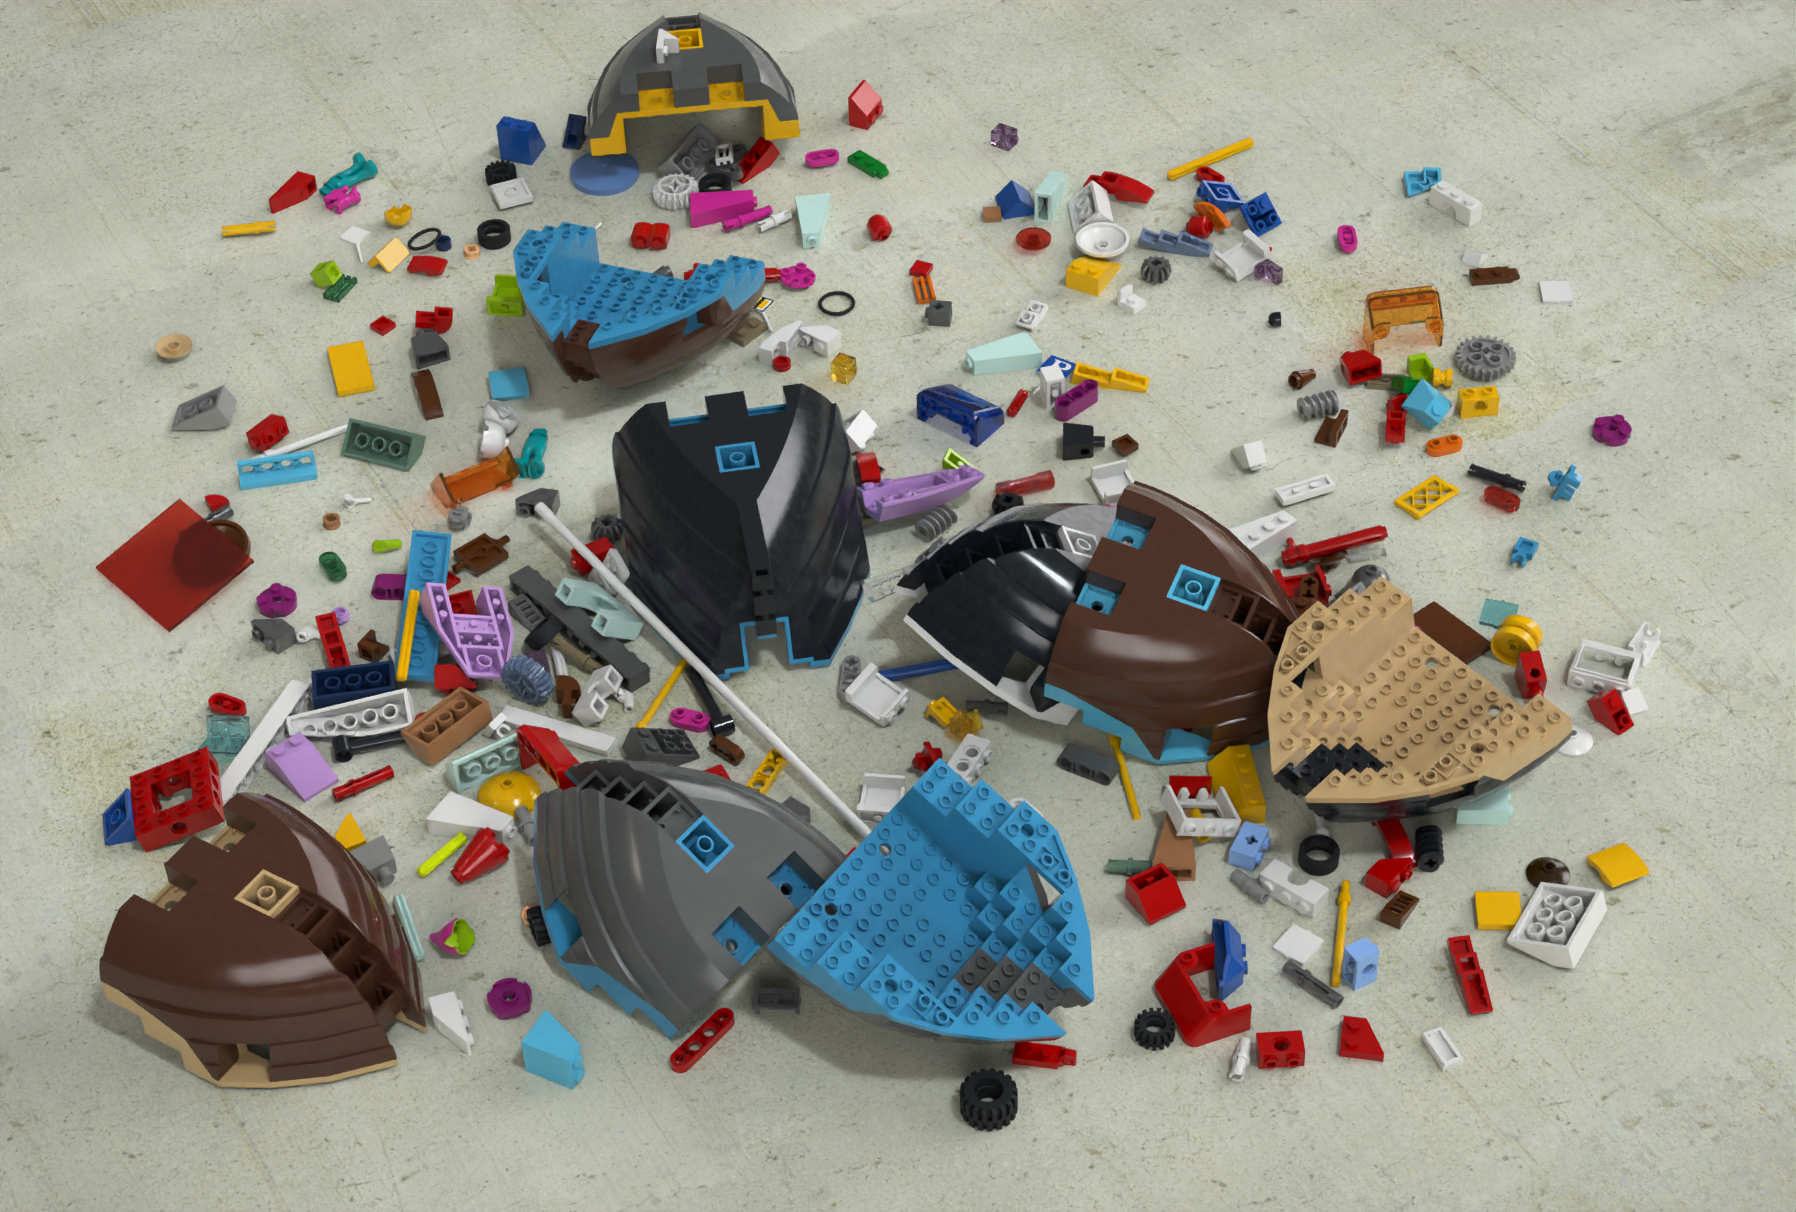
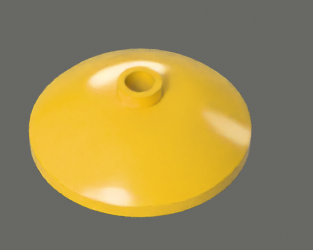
(509, 791)

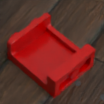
(1291, 584)

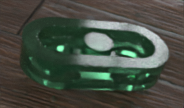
(332, 566)

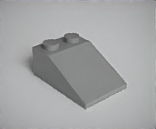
(206, 411)

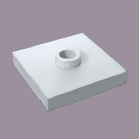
(511, 193)

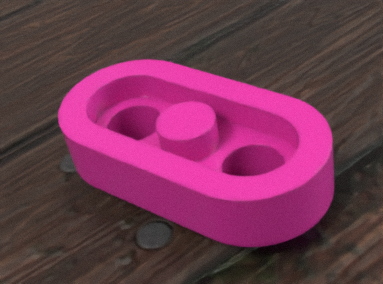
(822, 158)
(1347, 238)
(689, 720)

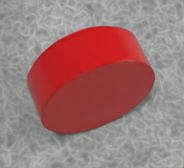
(781, 363)

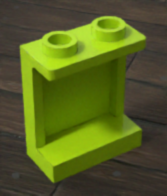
(506, 297)

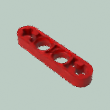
(704, 1041)

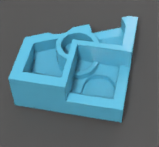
(1417, 182)

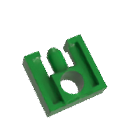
(1404, 383)

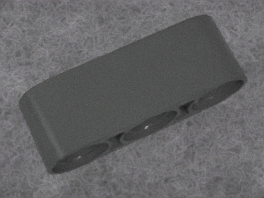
(1088, 764)

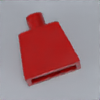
(1360, 366)
(1530, 674)

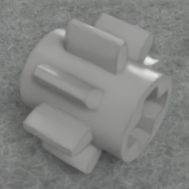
(460, 517)

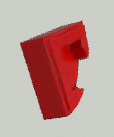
(216, 501)

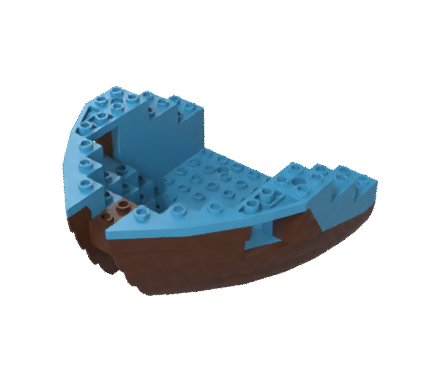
(625, 320)

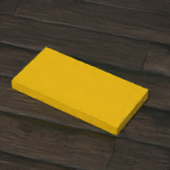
(351, 368)

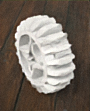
(674, 191)

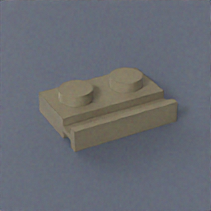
(747, 331)

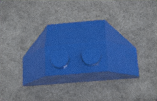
(1228, 958)

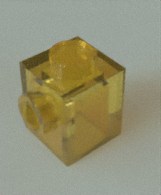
(843, 368)

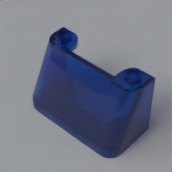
(974, 414)

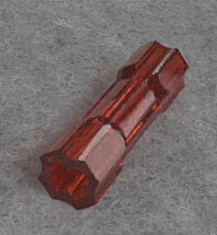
(1039, 481)

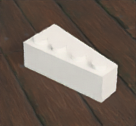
(1267, 533)

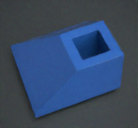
(1260, 214)

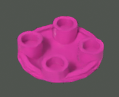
(798, 276)

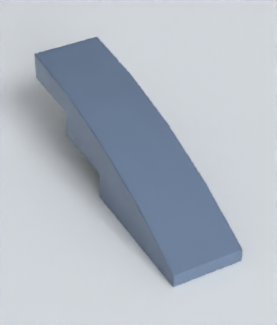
(1176, 244)

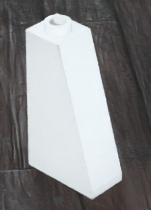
(464, 815)

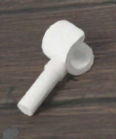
(350, 502)

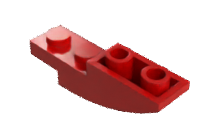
(1123, 187)

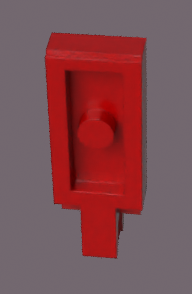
(1043, 1055)

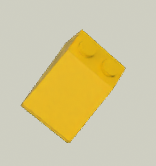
(1090, 274)

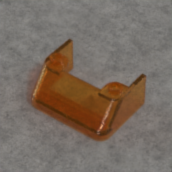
(1399, 308)
(476, 480)

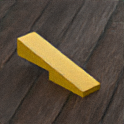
(1118, 379)

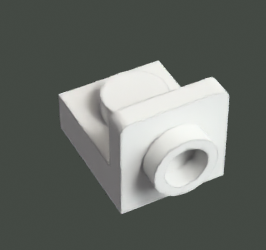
(1130, 301)

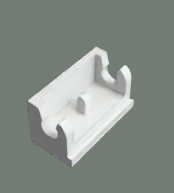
(1645, 643)

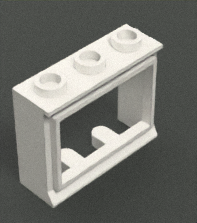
(1597, 681)
(1216, 827)

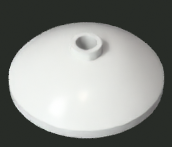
(1102, 240)

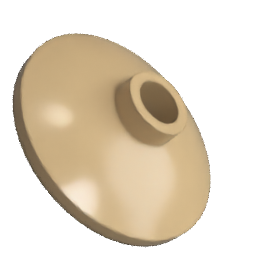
(173, 346)

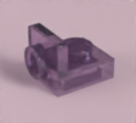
(1268, 270)

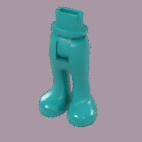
(357, 172)
(534, 446)

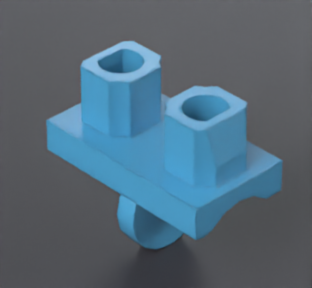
(1563, 490)

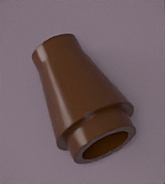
(1301, 378)

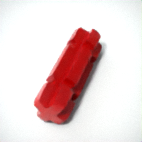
(1017, 403)

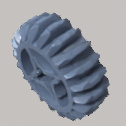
(527, 680)

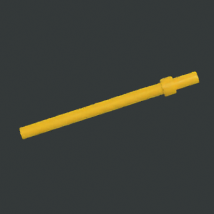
(662, 695)
(1115, 742)
(1344, 901)

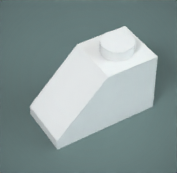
(1250, 455)

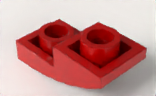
(429, 264)

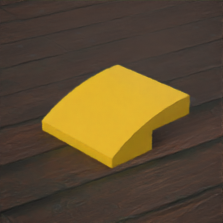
(1617, 865)

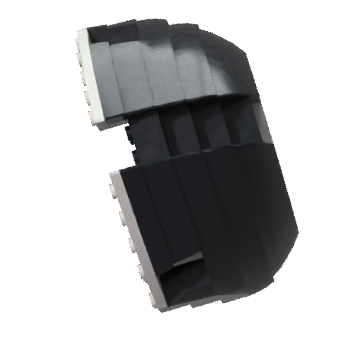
(1007, 590)

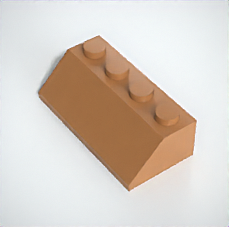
(447, 725)

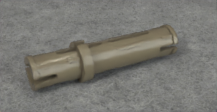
(585, 660)

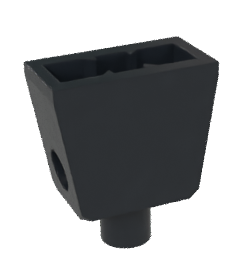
(1080, 441)

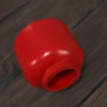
(1199, 226)
(879, 227)

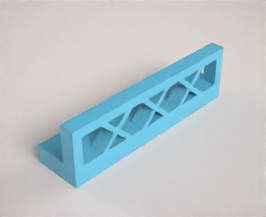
(278, 473)

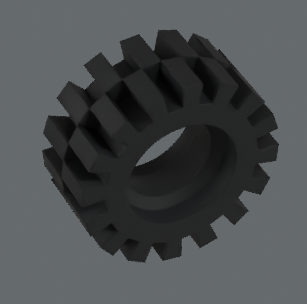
(500, 172)
(538, 926)
(1154, 1039)

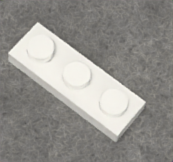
(1305, 489)

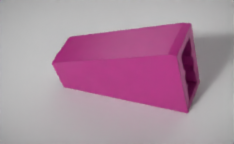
(716, 207)

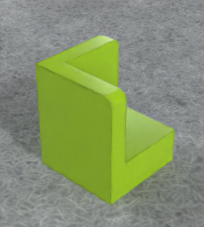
(1420, 367)

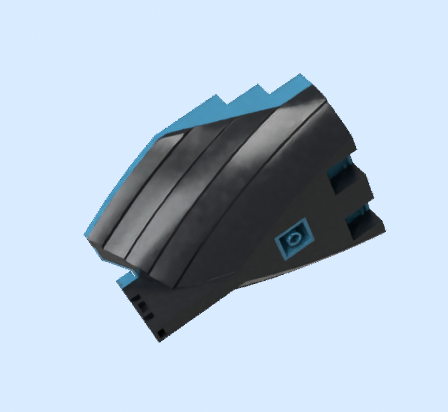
(744, 524)

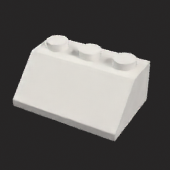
(1089, 206)

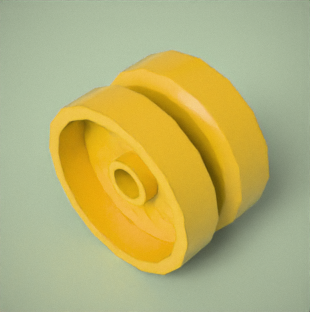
(1515, 636)

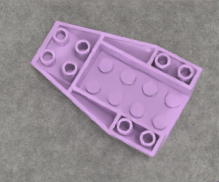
(916, 493)

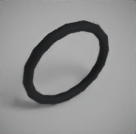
(427, 245)
(836, 293)

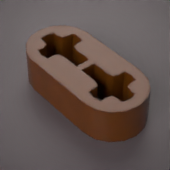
(1309, 592)
(726, 749)

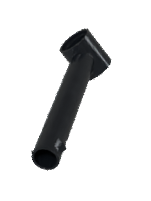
(719, 724)
(344, 748)

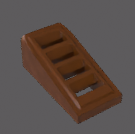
(1394, 919)

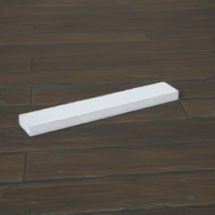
(567, 733)

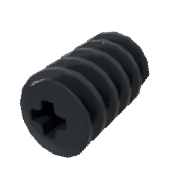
(1429, 848)

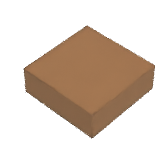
(992, 214)

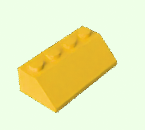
(1238, 775)

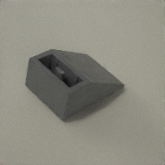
(659, 745)

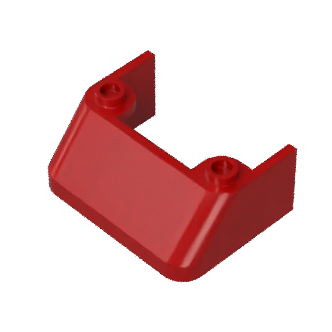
(544, 747)
(1194, 1019)

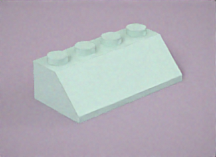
(483, 763)

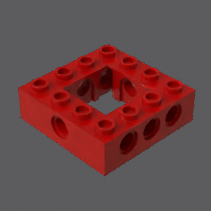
(194, 771)

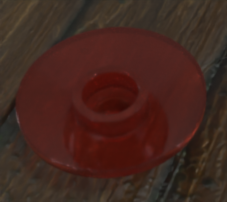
(1033, 239)

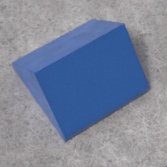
(1014, 201)
(119, 821)

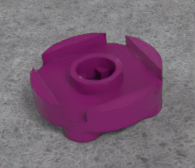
(1603, 426)
(267, 601)
(512, 1008)

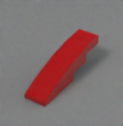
(332, 640)
(1469, 975)

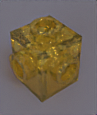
(965, 722)

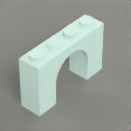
(611, 617)
(1489, 810)

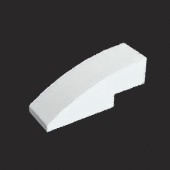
(780, 343)

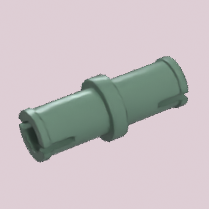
(1128, 866)

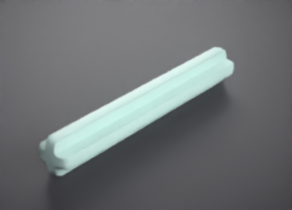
(408, 924)

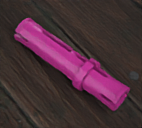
(741, 220)

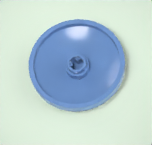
(604, 174)

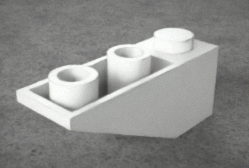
(448, 1020)

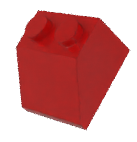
(864, 106)

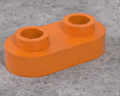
(1444, 445)

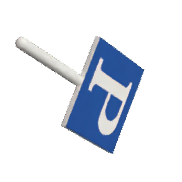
(1066, 367)

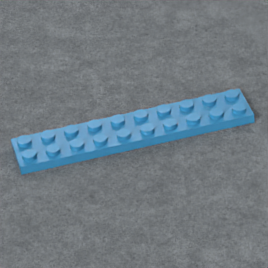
(426, 564)

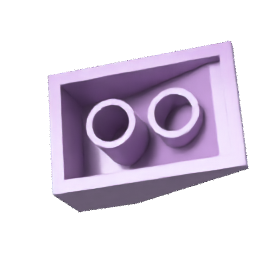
(300, 767)

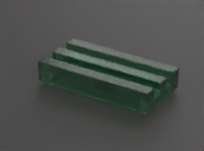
(337, 288)

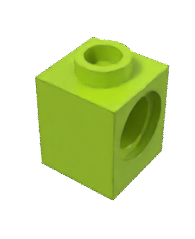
(326, 274)

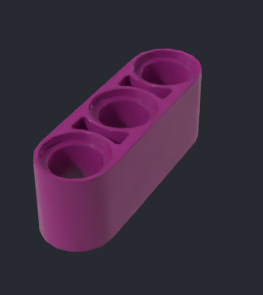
(1076, 400)
(389, 587)

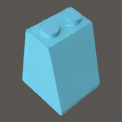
(553, 1052)

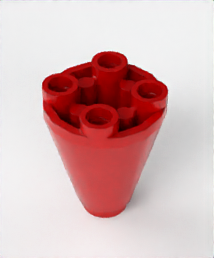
(480, 856)

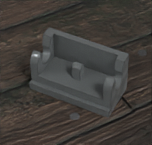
(777, 999)

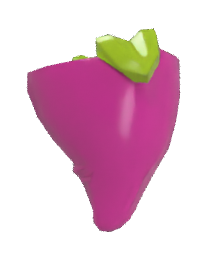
(454, 937)

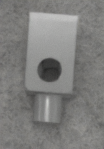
(377, 859)

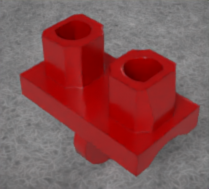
(927, 757)

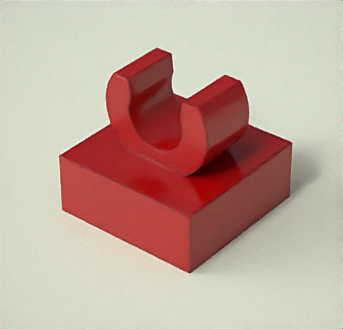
(1396, 402)

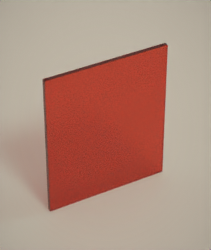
(174, 565)

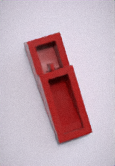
(868, 468)

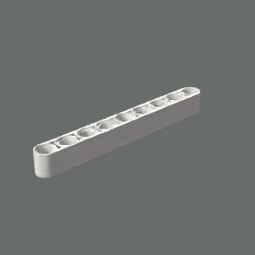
(266, 736)

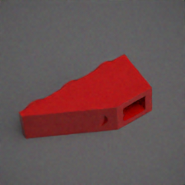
(758, 159)
(295, 190)

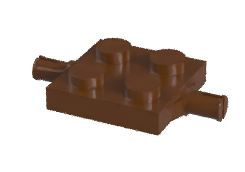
(481, 554)

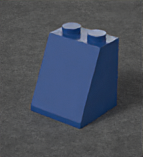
(519, 140)

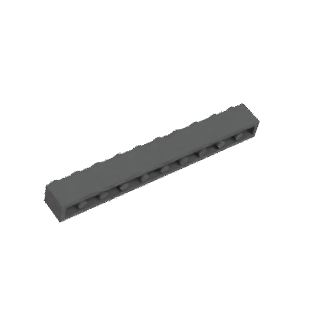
(578, 628)

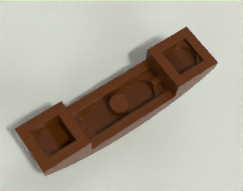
(427, 394)

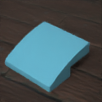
(509, 384)

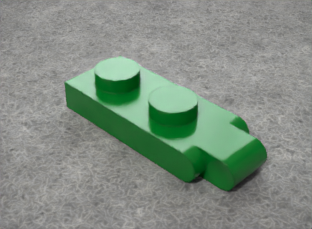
(868, 164)

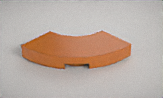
(1213, 213)

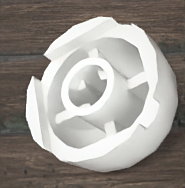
(505, 417)
(492, 440)

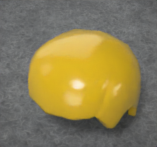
(398, 216)

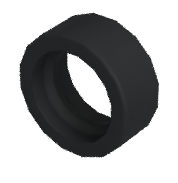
(712, 180)
(494, 226)
(543, 633)
(1317, 867)

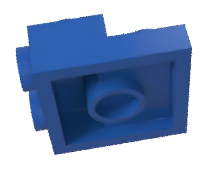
(1219, 194)

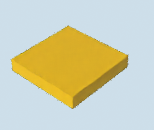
(1497, 909)

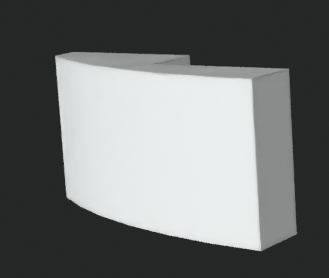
(1032, 315)

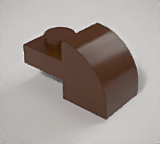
(567, 694)

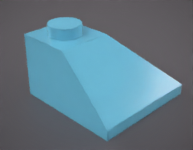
(1426, 404)

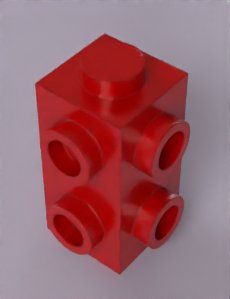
(267, 432)
(598, 548)

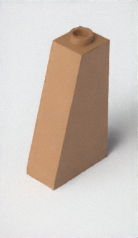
(1176, 851)

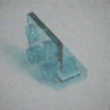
(226, 734)

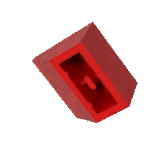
(1154, 893)

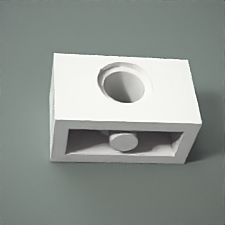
(1051, 385)

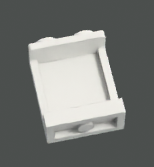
(1243, 257)
(1110, 481)
(877, 696)
(879, 796)

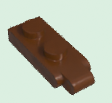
(1493, 275)

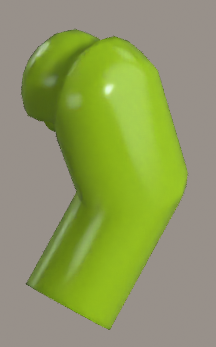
(385, 545)

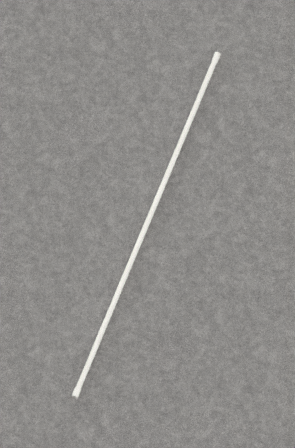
(707, 674)

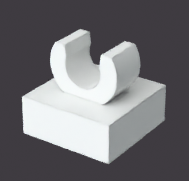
(495, 727)

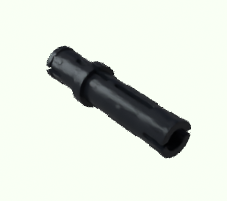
(1504, 480)

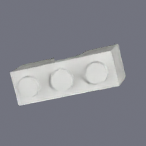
(1446, 195)
(591, 703)
(1307, 898)

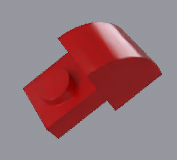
(439, 320)
(1395, 426)

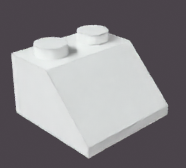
(859, 429)

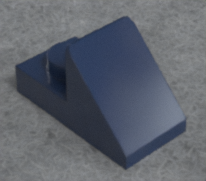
(574, 132)

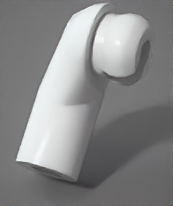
(307, 634)
(626, 698)

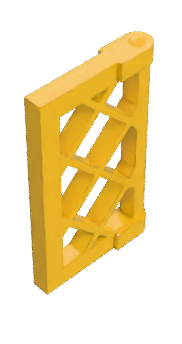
(1426, 486)

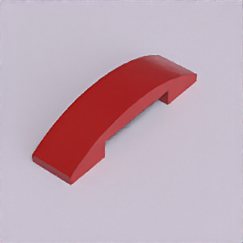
(1395, 839)

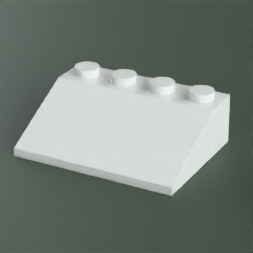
(1559, 923)

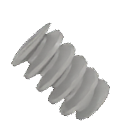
(1318, 403)
(935, 522)

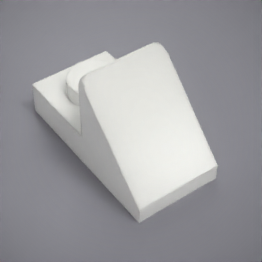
(666, 44)

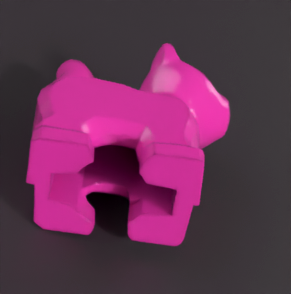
(342, 200)

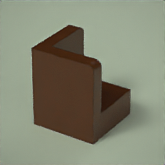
(370, 649)

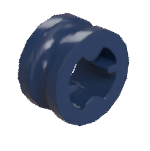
(444, 243)

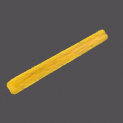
(1210, 158)
(407, 636)

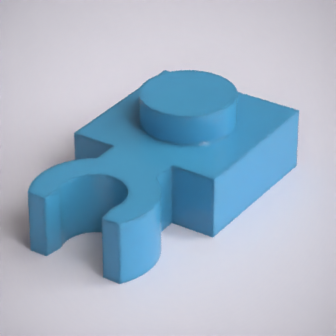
(1524, 550)

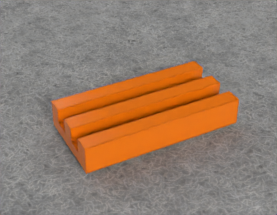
(922, 281)

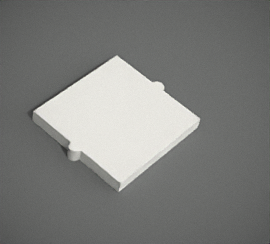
(1555, 292)
(1298, 945)

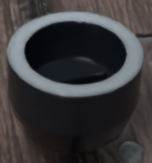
(1275, 319)

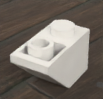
(821, 339)

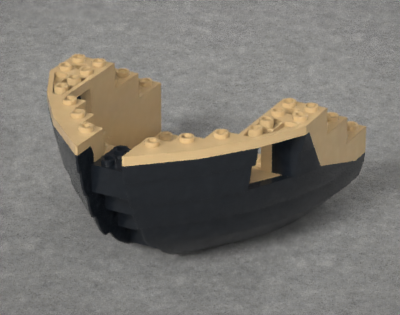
(1380, 731)

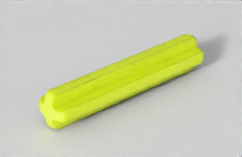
(441, 855)

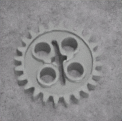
(1485, 357)

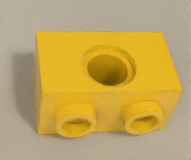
(1477, 402)

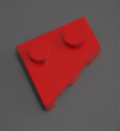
(1359, 1040)

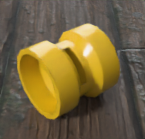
(1444, 378)

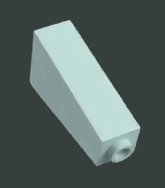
(1049, 196)
(812, 217)
(1004, 355)

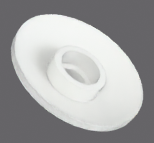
(1578, 744)

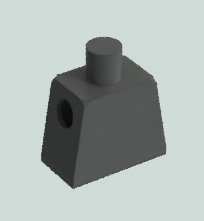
(429, 349)

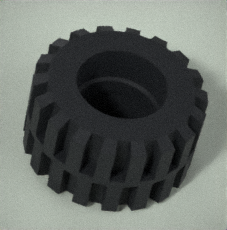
(988, 1085)

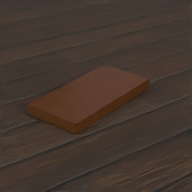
(1451, 633)

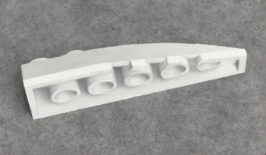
(359, 717)

